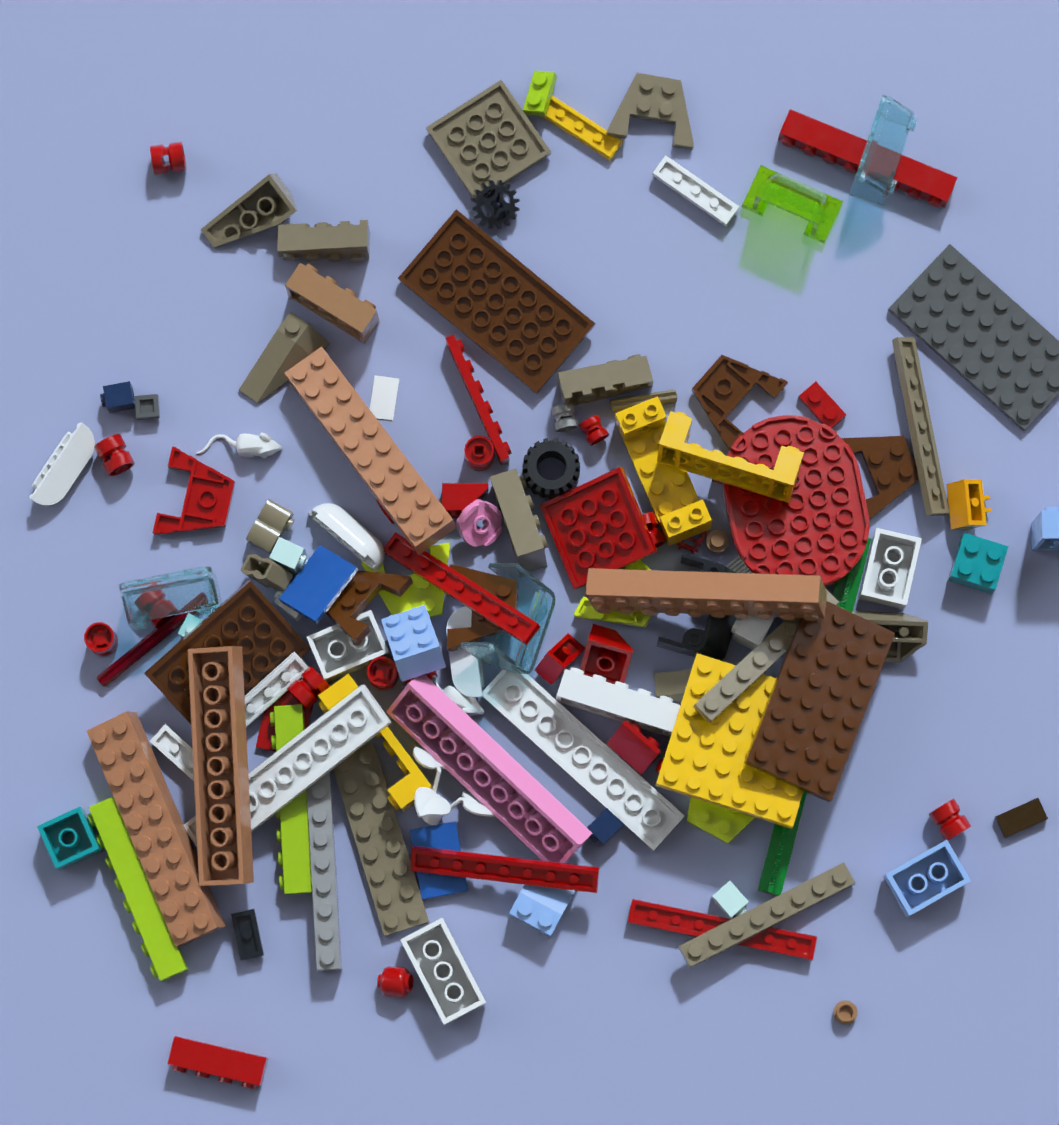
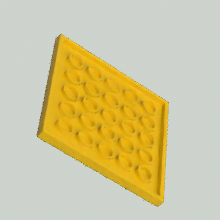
(710, 758)

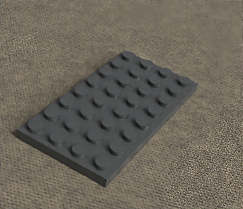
(983, 336)

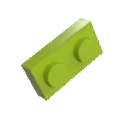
(539, 93)

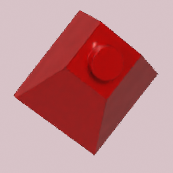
(606, 655)

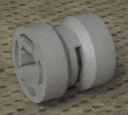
(564, 417)

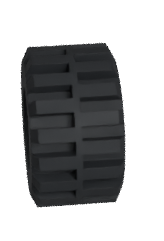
(545, 450)

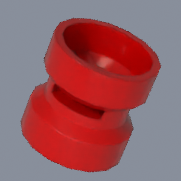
(593, 430)

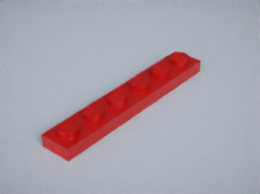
(475, 390)

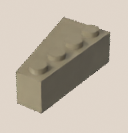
(324, 241)
(604, 380)
(519, 520)

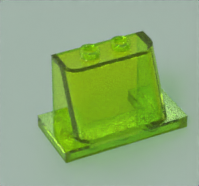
(795, 198)

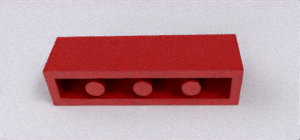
(218, 1061)

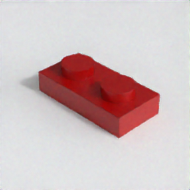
(822, 405)

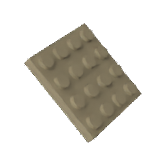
(488, 139)

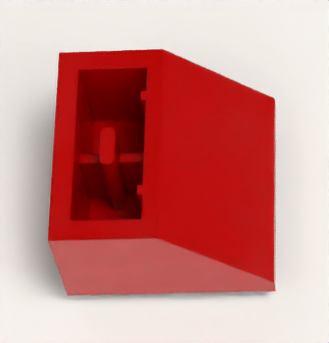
(634, 747)

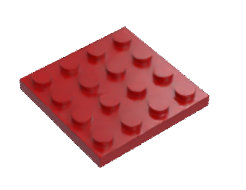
(598, 526)

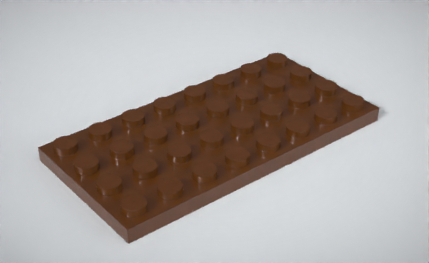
(496, 301)
(819, 701)

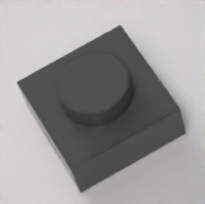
(147, 407)

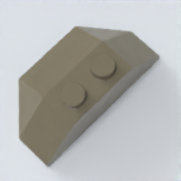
(909, 632)

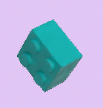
(978, 563)
(69, 838)

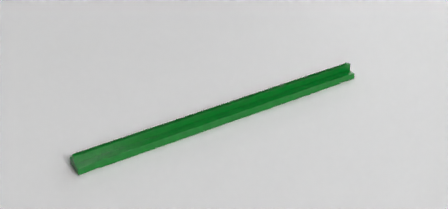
(783, 838)

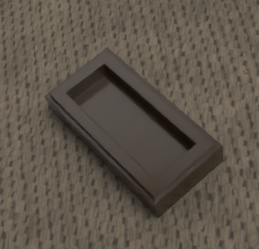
(1021, 817)

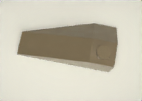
(258, 209)

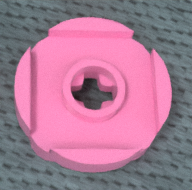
(471, 515)

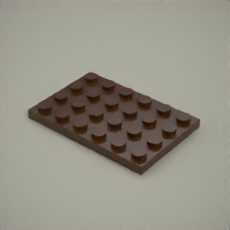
(241, 621)

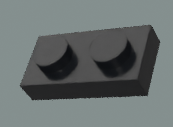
(247, 934)

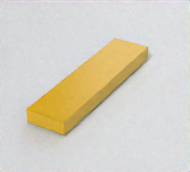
(582, 129)

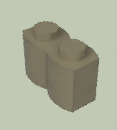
(270, 526)
(266, 572)

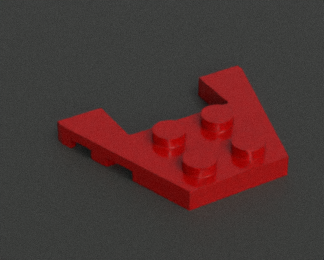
(205, 501)

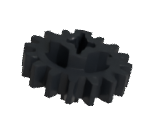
(493, 214)

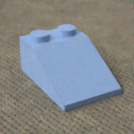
(541, 907)

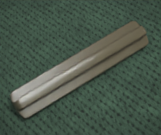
(623, 403)

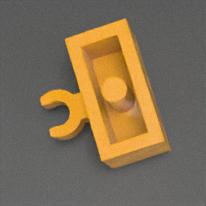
(967, 504)

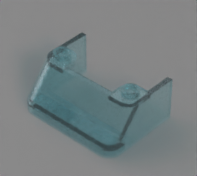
(883, 151)
(170, 595)
(535, 602)

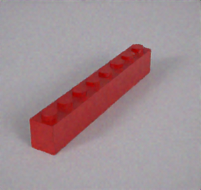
(847, 150)

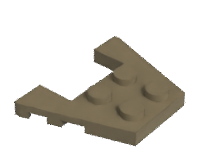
(654, 100)

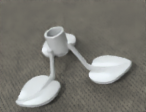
(431, 805)

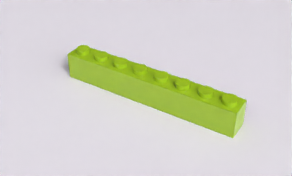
(294, 816)
(139, 896)

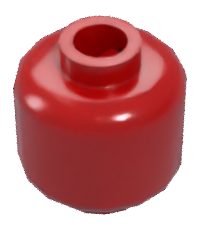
(395, 982)

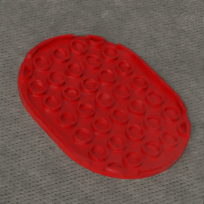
(827, 514)

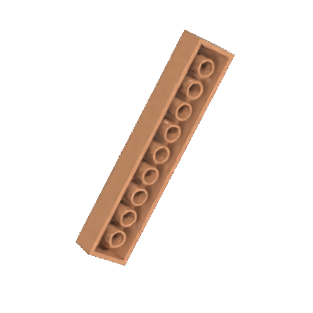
(370, 450)
(707, 593)
(220, 766)
(155, 828)

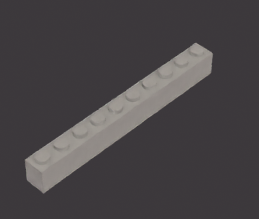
(324, 875)

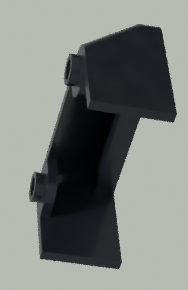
(717, 634)

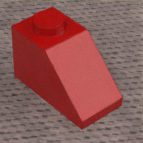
(459, 495)
(559, 658)

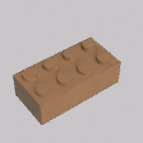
(332, 302)

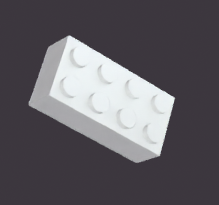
(443, 971)

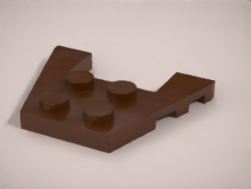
(724, 389)
(889, 467)
(501, 587)
(357, 596)

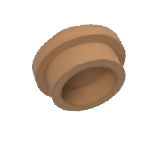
(717, 541)
(845, 1012)

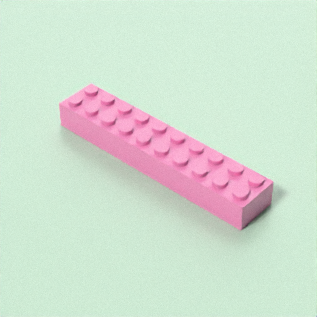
(488, 771)

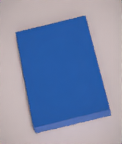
(318, 584)
(440, 837)

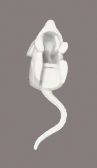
(249, 445)
(467, 704)

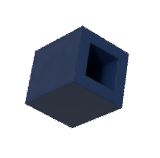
(118, 397)
(604, 827)

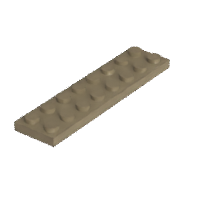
(380, 841)

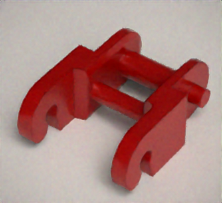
(693, 549)

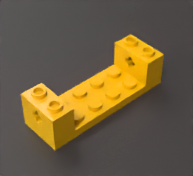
(733, 471)
(666, 487)
(402, 792)

